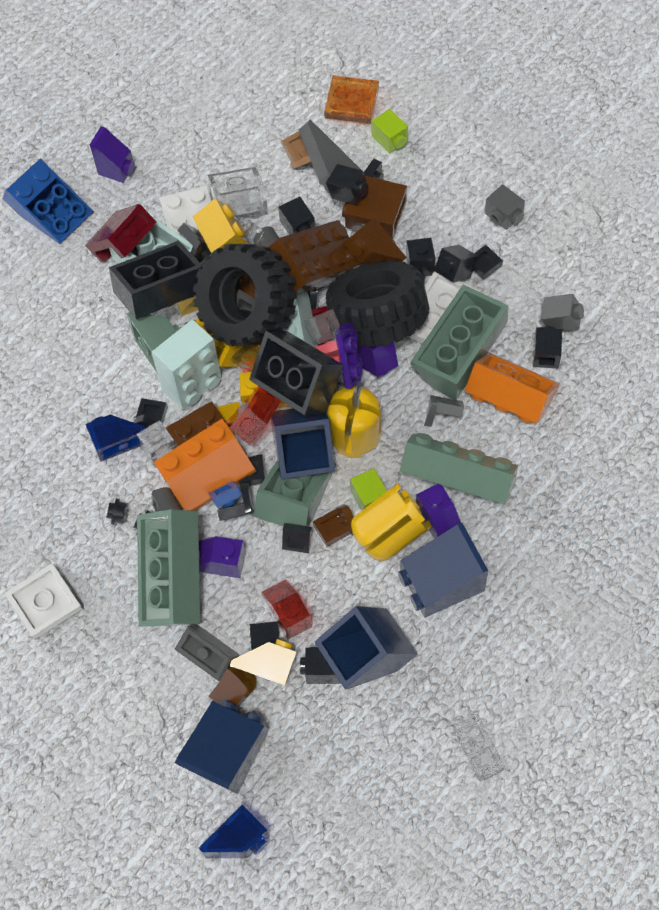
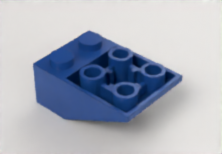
(47, 202)

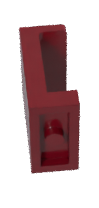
(121, 232)

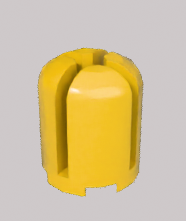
(363, 421)
(389, 524)

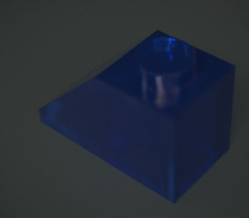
(113, 435)
(236, 837)

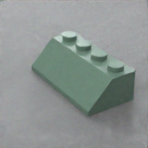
(460, 340)
(459, 468)
(168, 568)

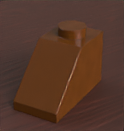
(373, 244)

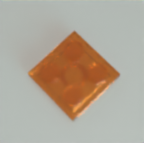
(351, 99)

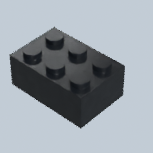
(155, 279)
(296, 372)

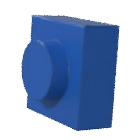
(225, 495)

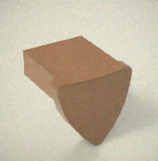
(295, 150)

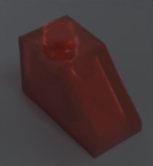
(253, 414)
(287, 609)

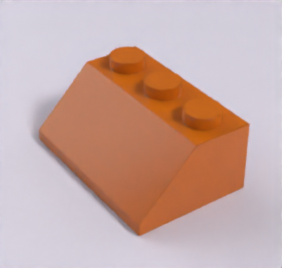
(511, 388)
(204, 465)

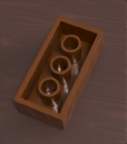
(316, 255)

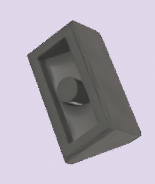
(206, 651)

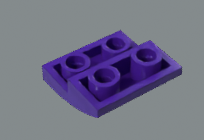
(348, 354)

